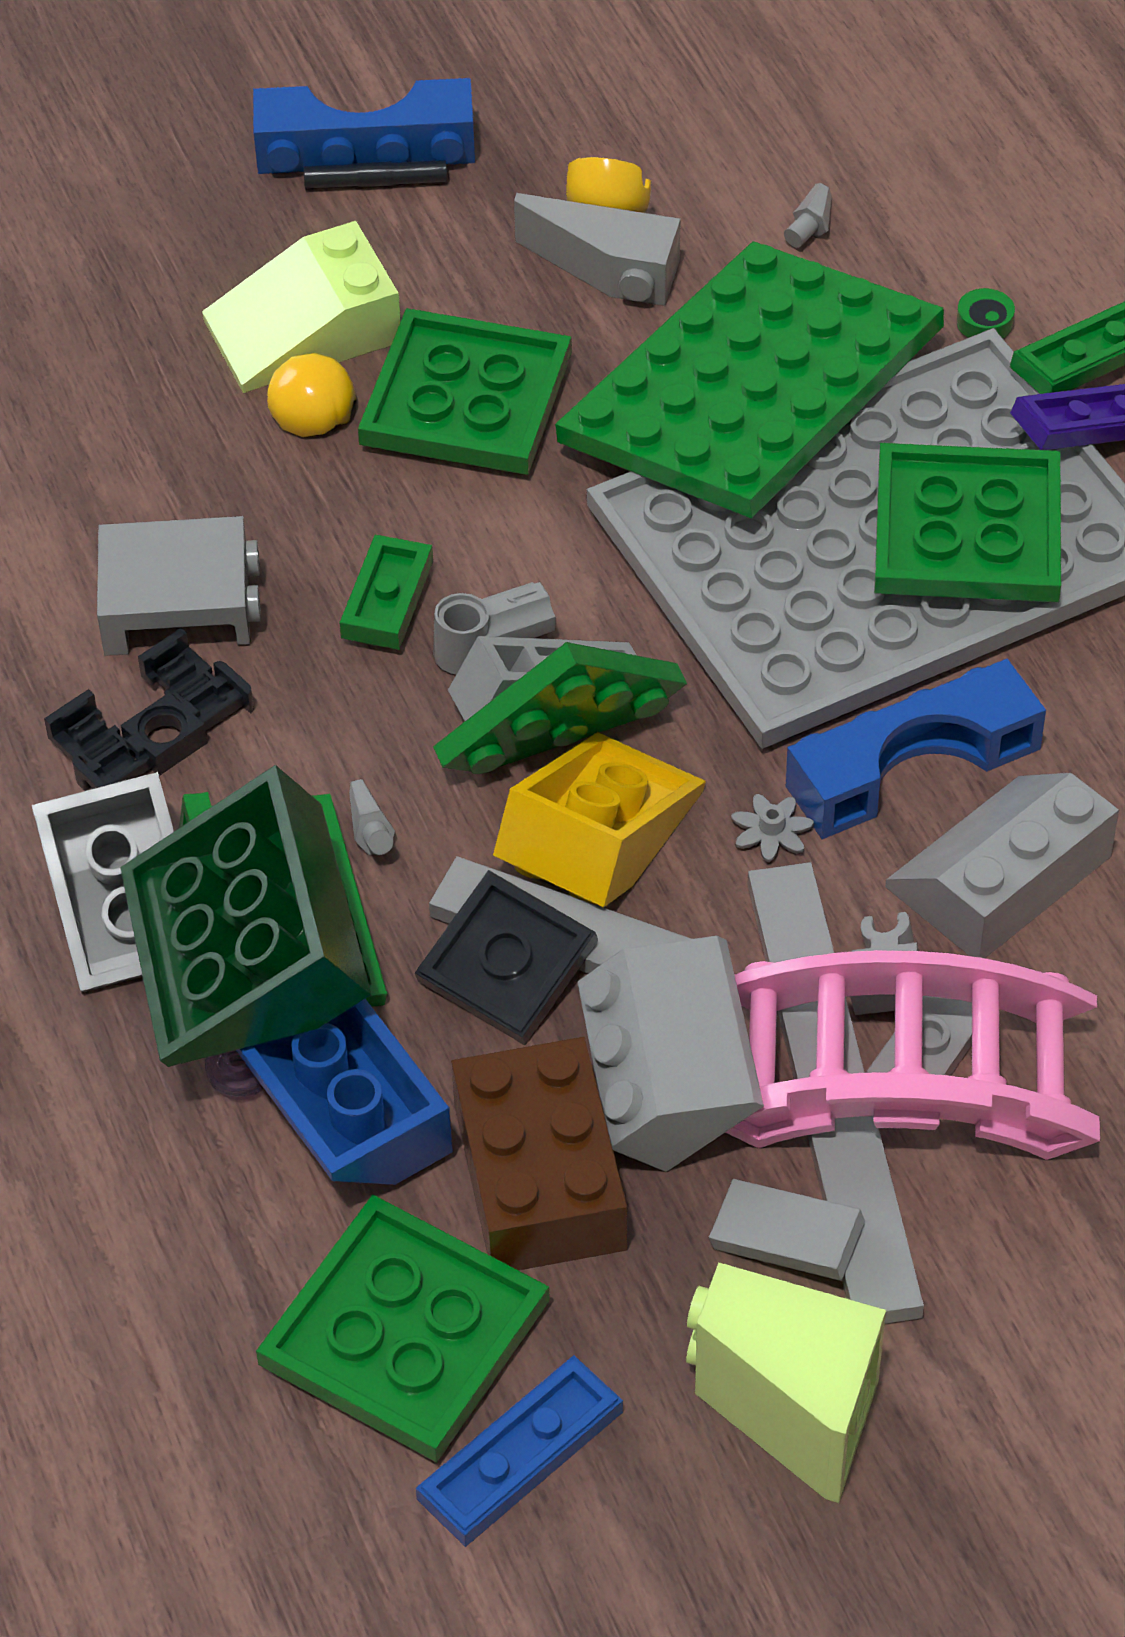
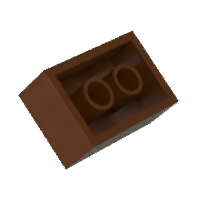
(539, 1154)

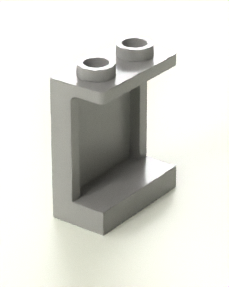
(175, 578)

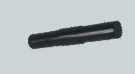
(375, 174)

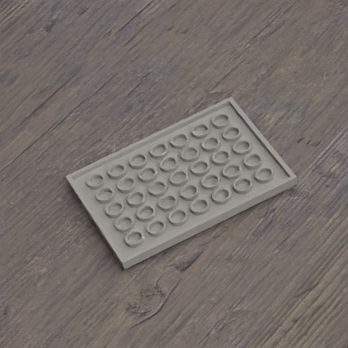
(788, 598)

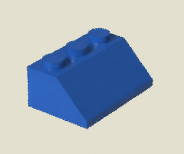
(355, 1098)

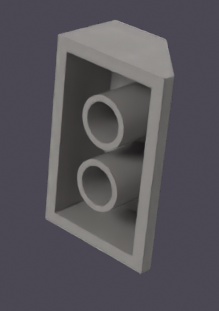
(1008, 860)
(669, 1048)

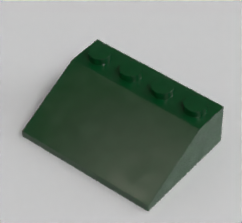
(244, 924)

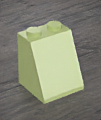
(788, 1369)

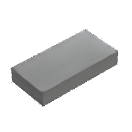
(787, 1229)

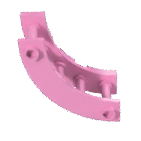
(907, 1094)

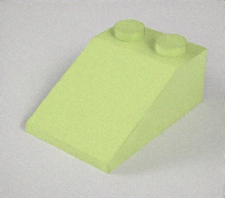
(312, 298)

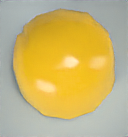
(607, 184)
(310, 395)

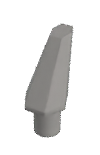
(810, 216)
(370, 824)

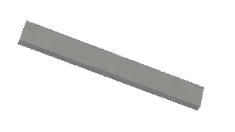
(851, 1158)

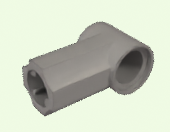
(464, 617)

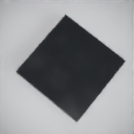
(506, 957)

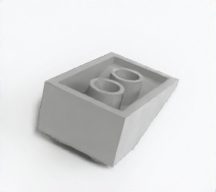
(84, 847)

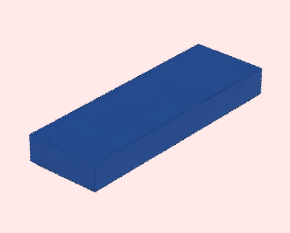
(519, 1450)

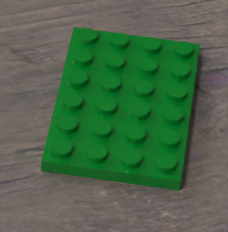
(750, 378)

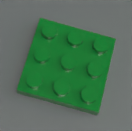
(465, 391)
(968, 522)
(403, 1327)

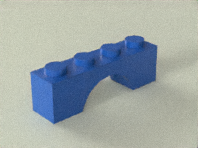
(301, 131)
(979, 717)

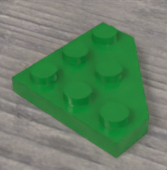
(558, 703)

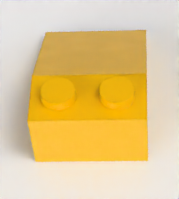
(594, 818)

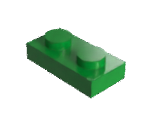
(386, 592)

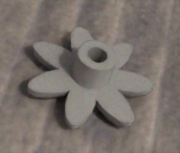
(771, 826)

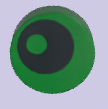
(984, 310)

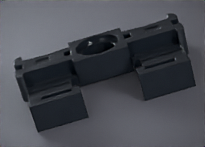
(191, 704)

